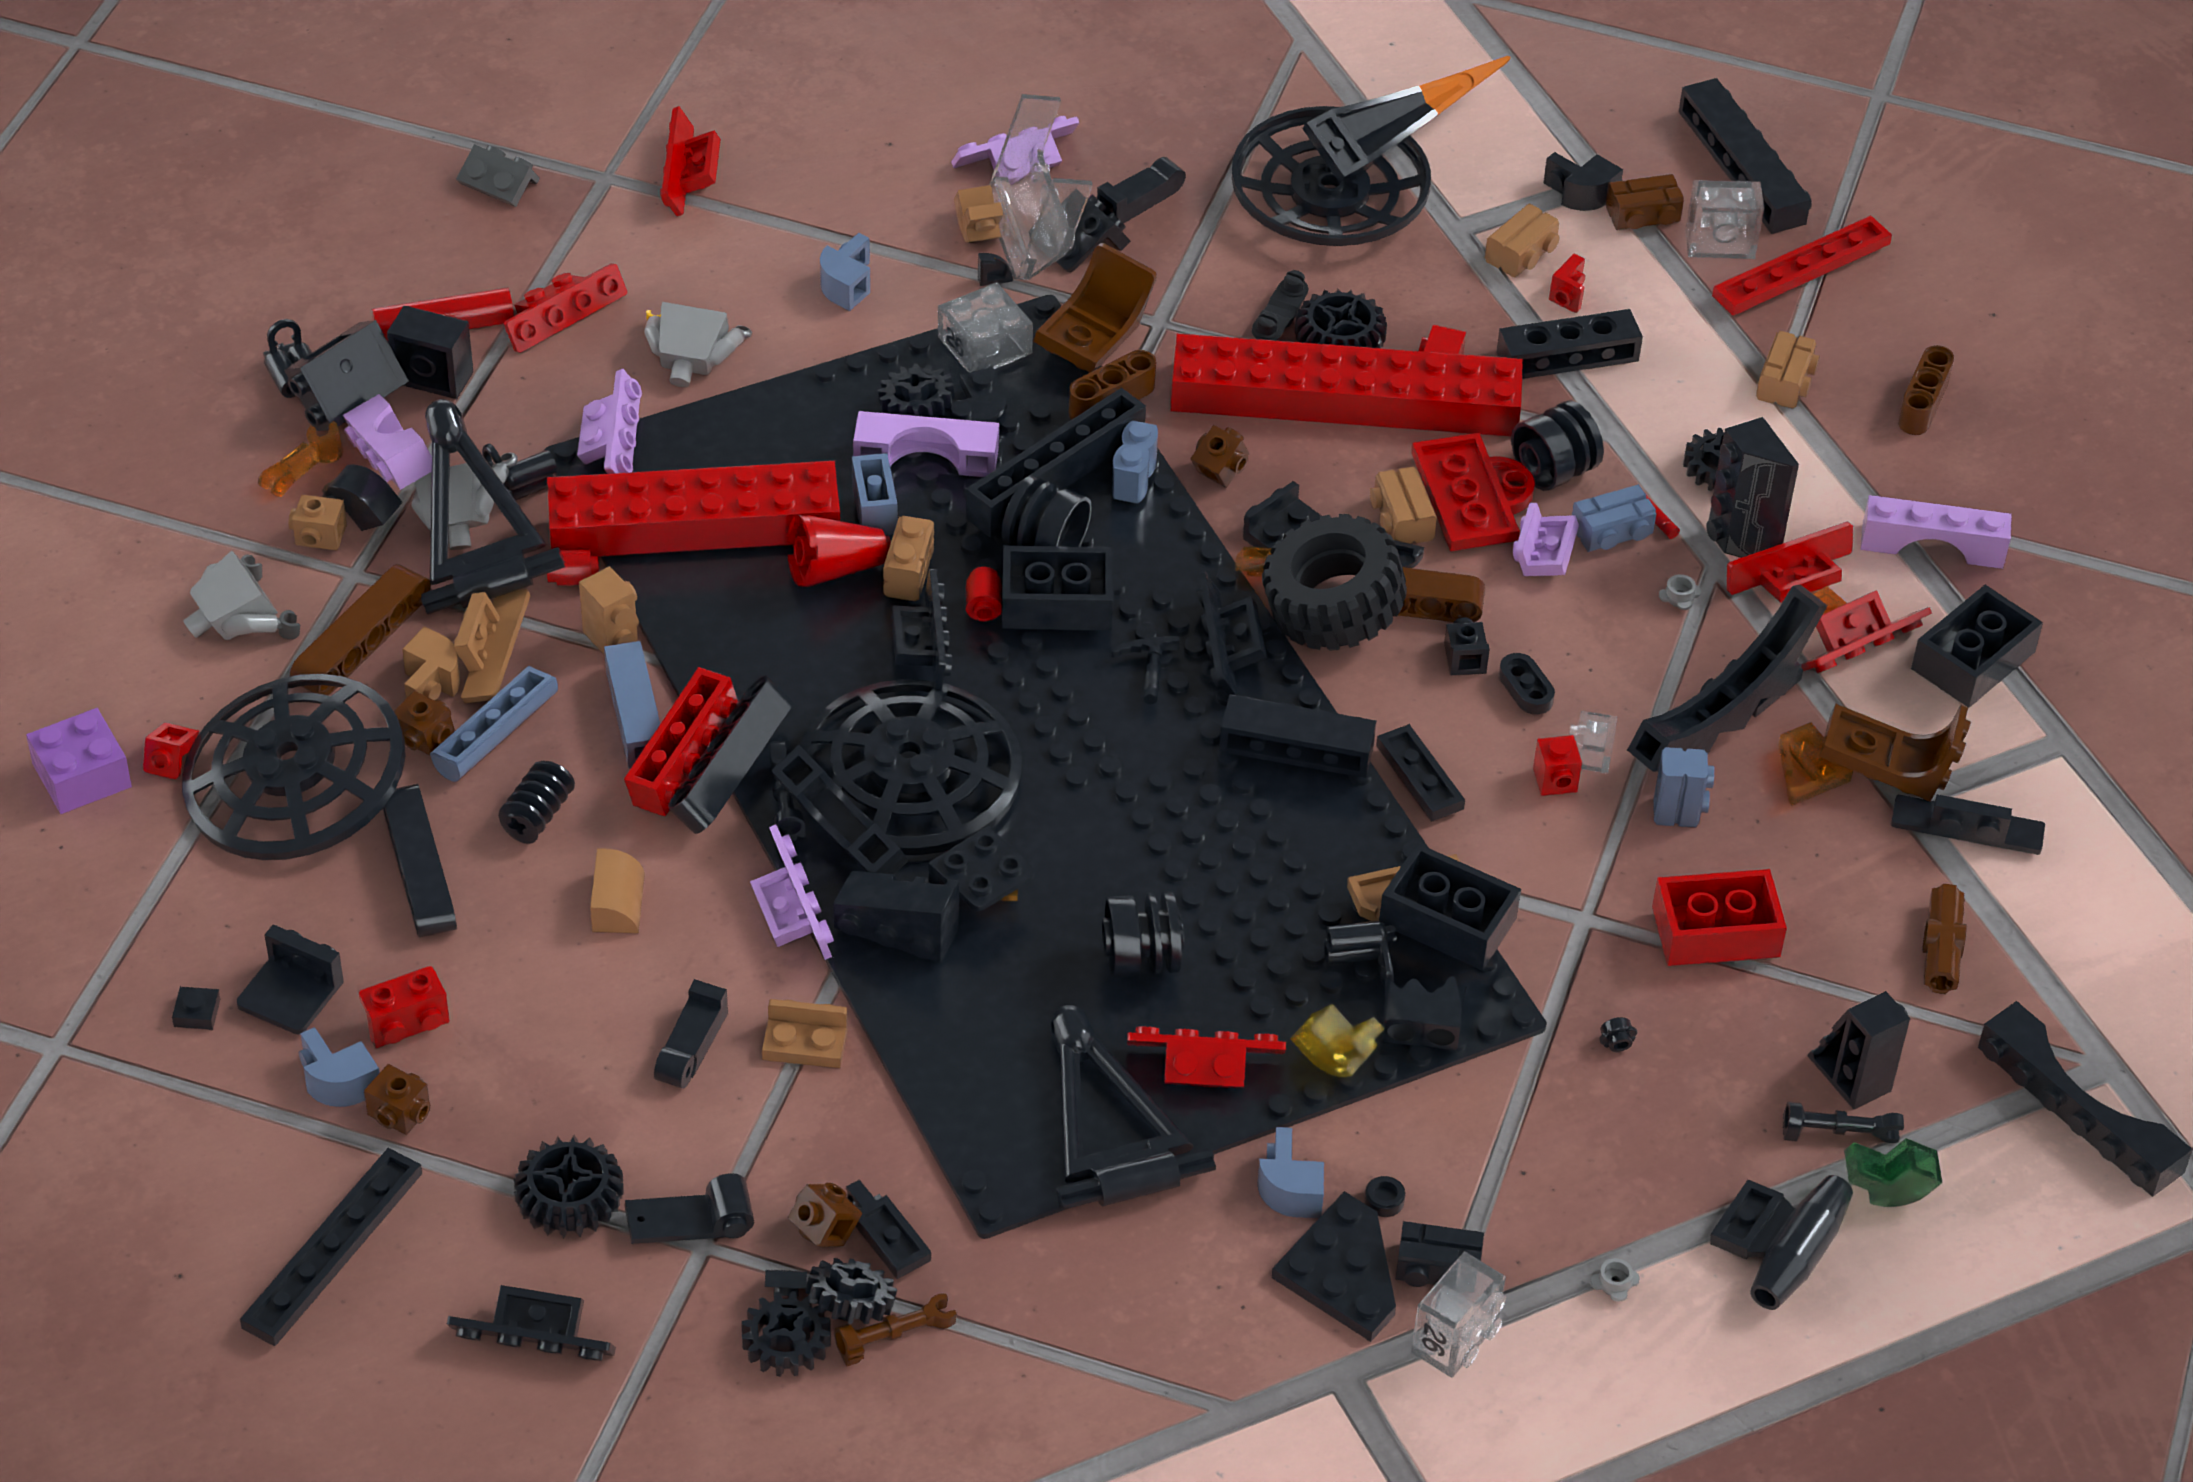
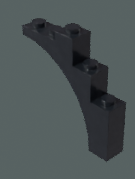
(1730, 700)

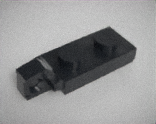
(888, 1231)

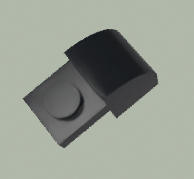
(1583, 186)
(365, 496)

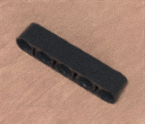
(730, 754)
(419, 862)

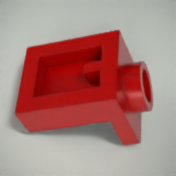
(1567, 284)
(166, 748)

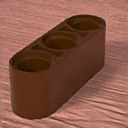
(1132, 372)
(1926, 390)
(1442, 595)

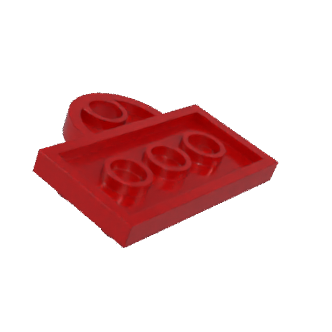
(1472, 490)

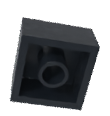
(432, 351)

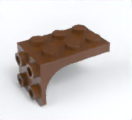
(1100, 310)
(1893, 756)

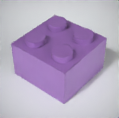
(79, 760)

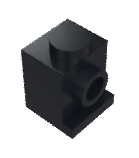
(1466, 638)

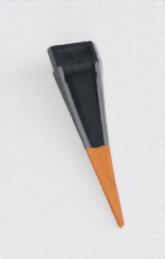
(1363, 132)

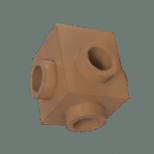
(318, 522)

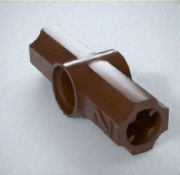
(1944, 938)

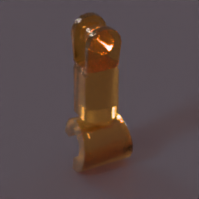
(302, 459)

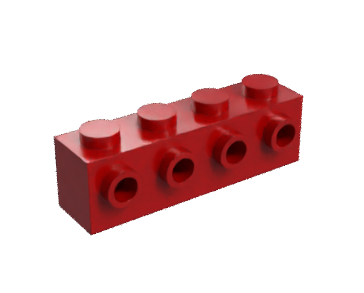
(680, 740)

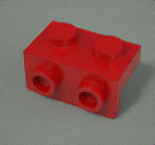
(405, 1006)

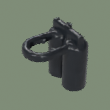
(285, 355)
(527, 474)
(1361, 943)

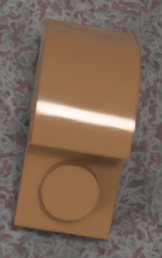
(978, 214)
(431, 665)

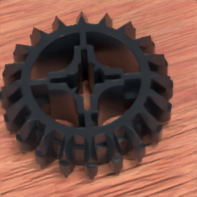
(1341, 320)
(547, 1175)

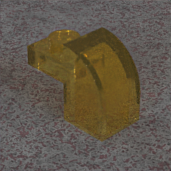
(1333, 1042)

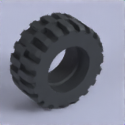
(1339, 613)

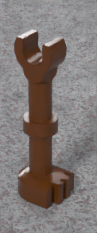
(851, 1341)

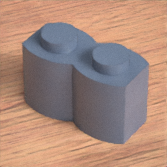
(1134, 461)

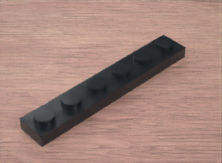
(330, 1247)

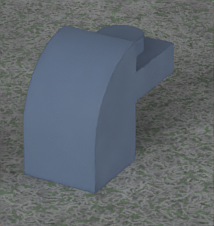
(846, 273)
(336, 1077)
(1288, 1184)

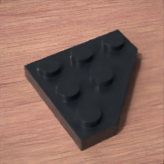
(1343, 1267)

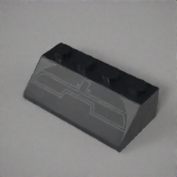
(1751, 490)

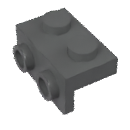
(496, 175)

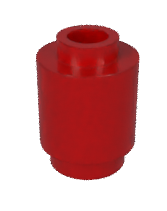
(578, 566)
(984, 594)

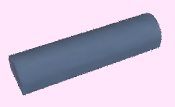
(493, 723)

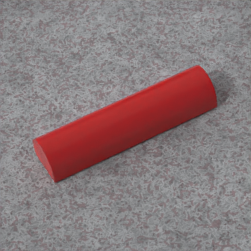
(478, 308)

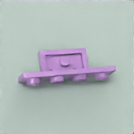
(972, 153)
(611, 426)
(784, 902)

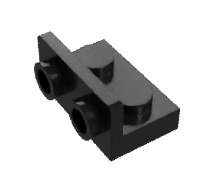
(1276, 516)

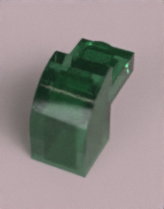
(1895, 1178)

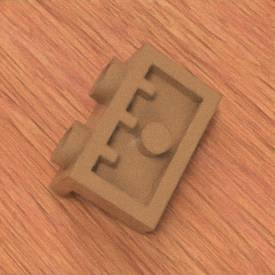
(805, 1033)

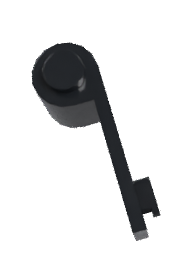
(717, 1214)

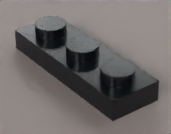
(1420, 772)

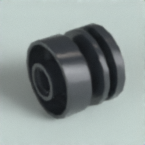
(1558, 444)
(1137, 934)

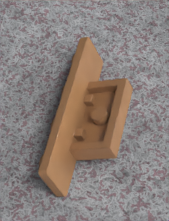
(488, 641)

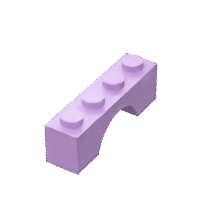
(966, 443)
(391, 450)
(1897, 522)

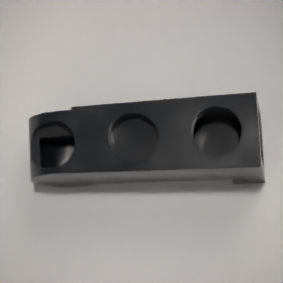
(1141, 190)
(692, 1034)

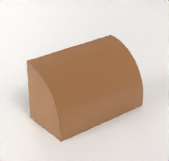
(616, 892)

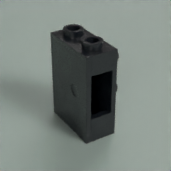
(345, 374)

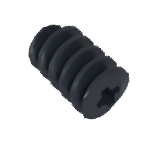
(536, 801)

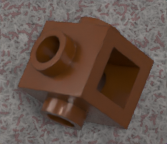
(1220, 455)
(424, 722)
(397, 1099)
(824, 1214)

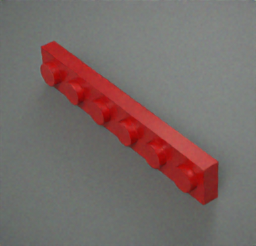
(1801, 265)

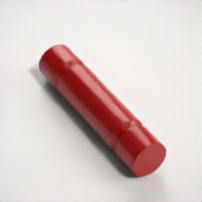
(1664, 523)

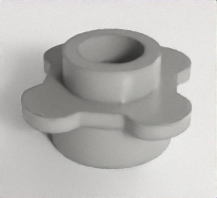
(1680, 591)
(1618, 1270)

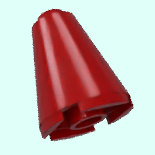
(832, 549)

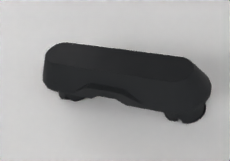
(1281, 307)

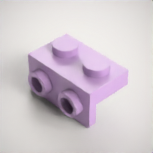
(1545, 543)

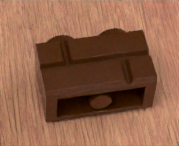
(1644, 202)

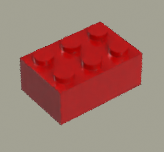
(1719, 917)

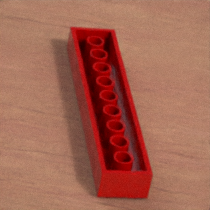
(1346, 385)

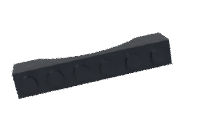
(2139, 1148)

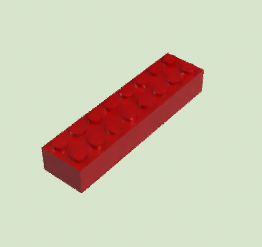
(688, 507)

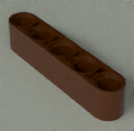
(363, 626)

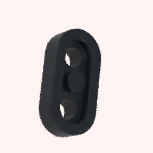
(1532, 689)

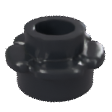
(1617, 1034)

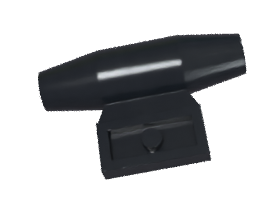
(1788, 1238)

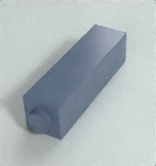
(631, 697)

